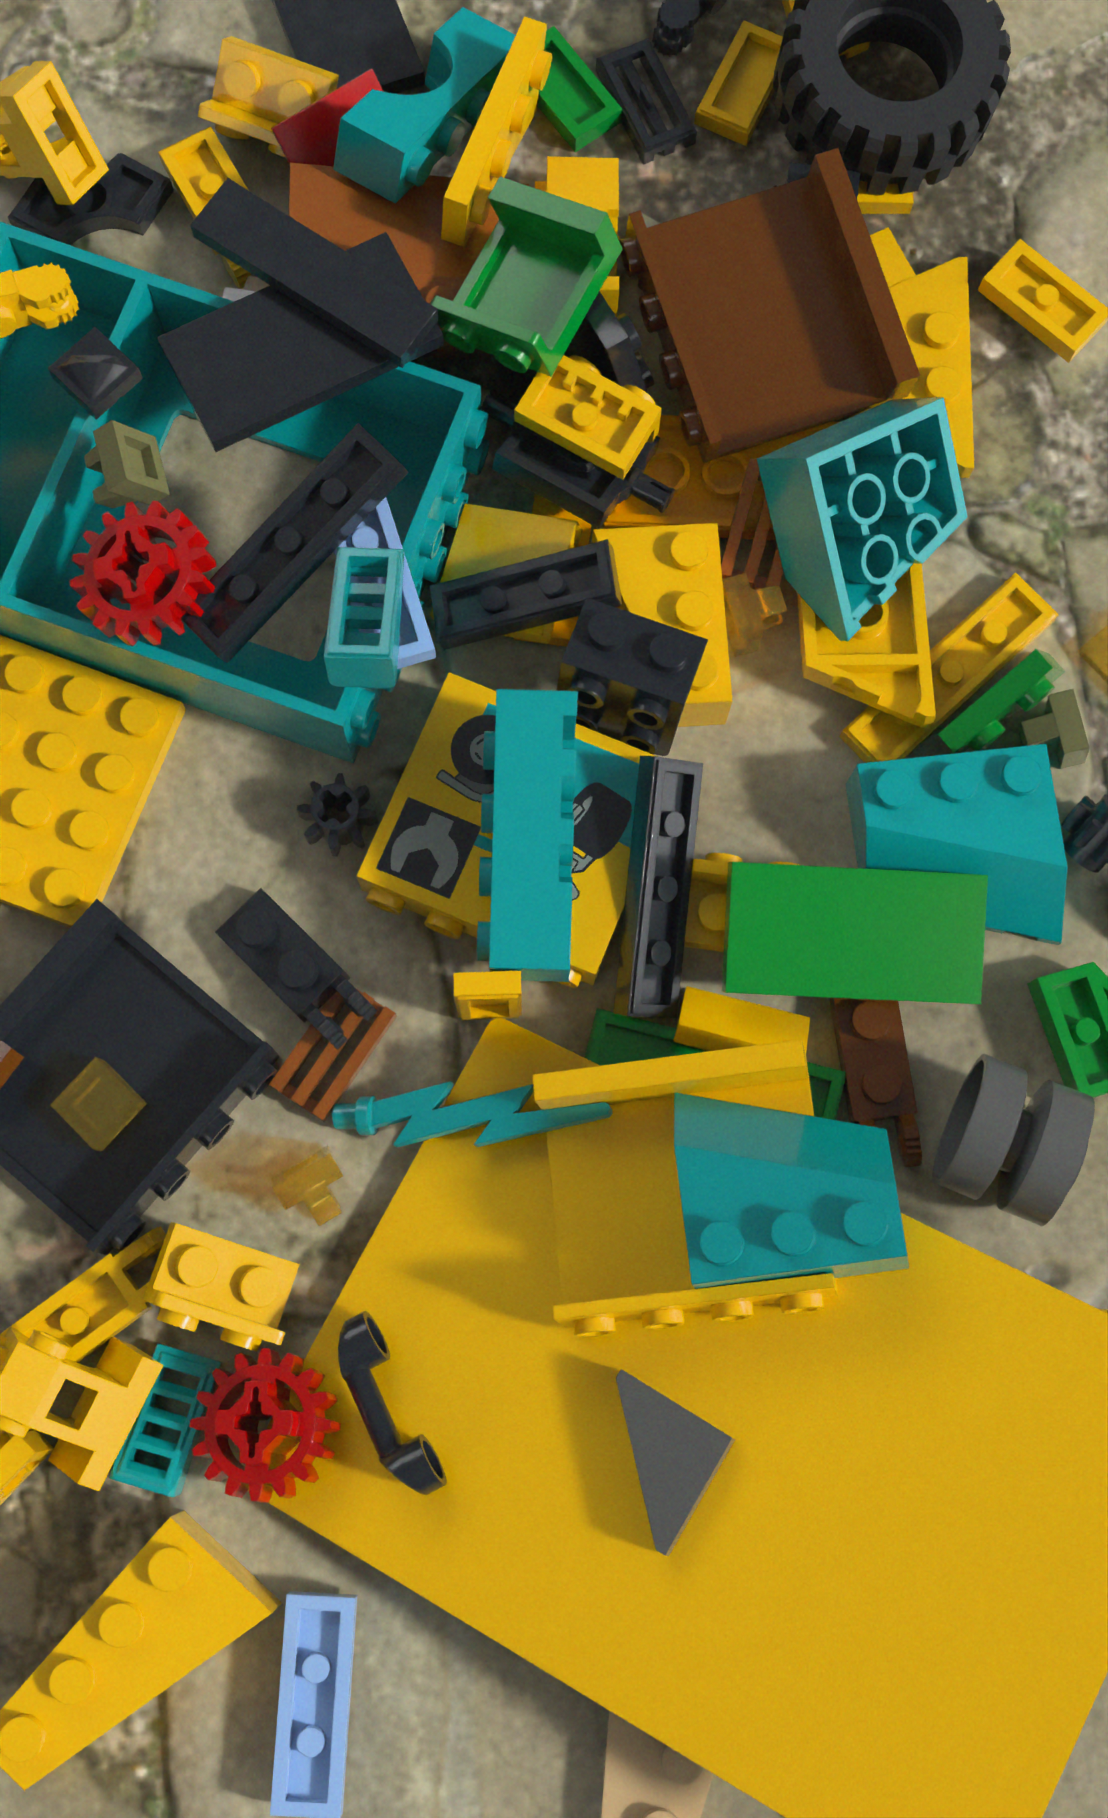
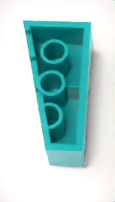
(531, 834)

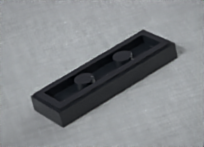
(524, 594)

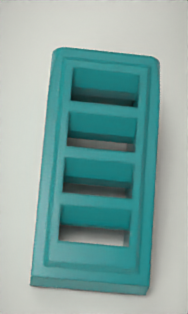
(364, 658)
(151, 1478)

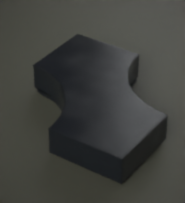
(122, 198)

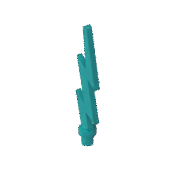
(430, 1121)

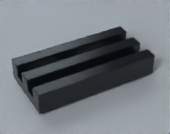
(662, 139)

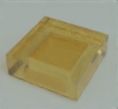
(98, 1104)

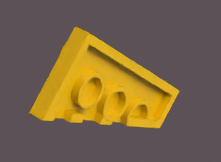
(497, 132)

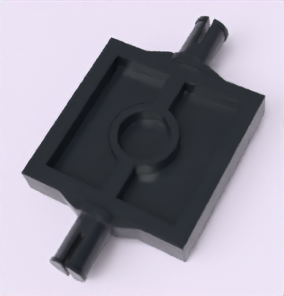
(566, 477)

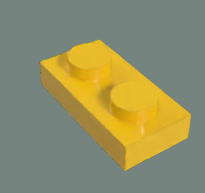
(1044, 300)

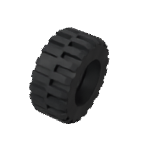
(881, 136)

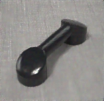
(412, 1462)

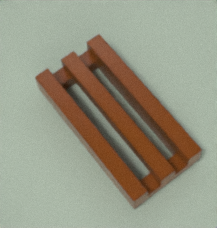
(735, 534)
(308, 1042)

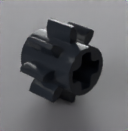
(331, 829)
(1088, 833)

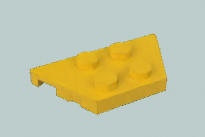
(938, 331)
(884, 660)

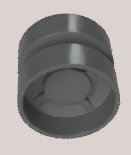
(1032, 1147)

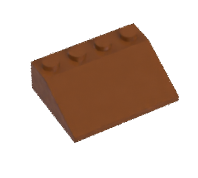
(353, 214)

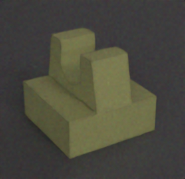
(129, 466)
(1059, 729)

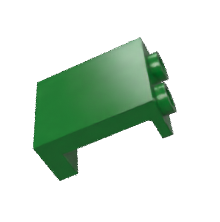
(531, 279)

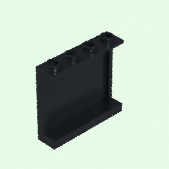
(165, 1036)

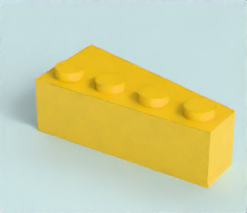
(142, 1635)

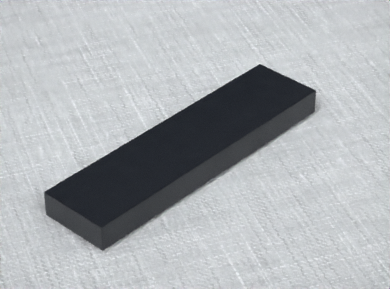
(314, 272)
(294, 542)
(658, 887)

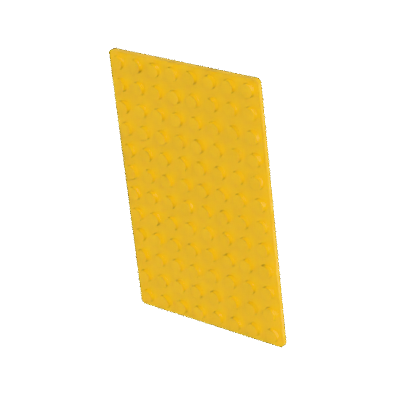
(886, 1571)

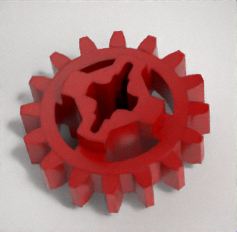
(147, 575)
(264, 1452)

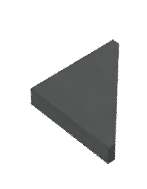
(673, 1457)

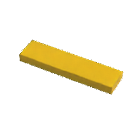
(960, 668)

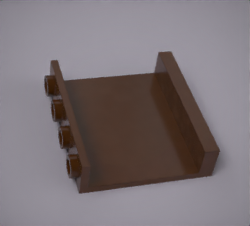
(770, 312)

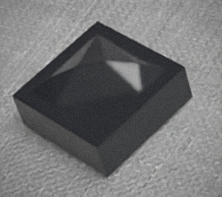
(95, 373)

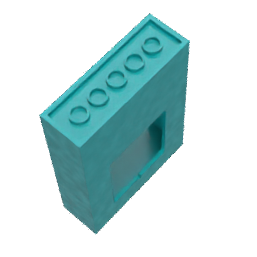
(48, 502)

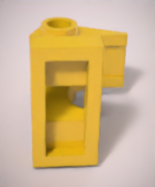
(28, 106)
(96, 1430)

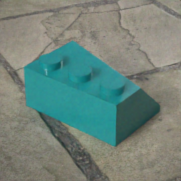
(863, 505)
(970, 816)
(783, 1194)

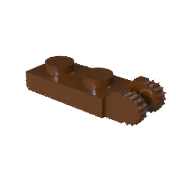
(877, 1069)

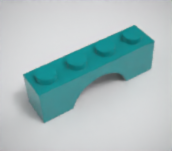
(396, 138)

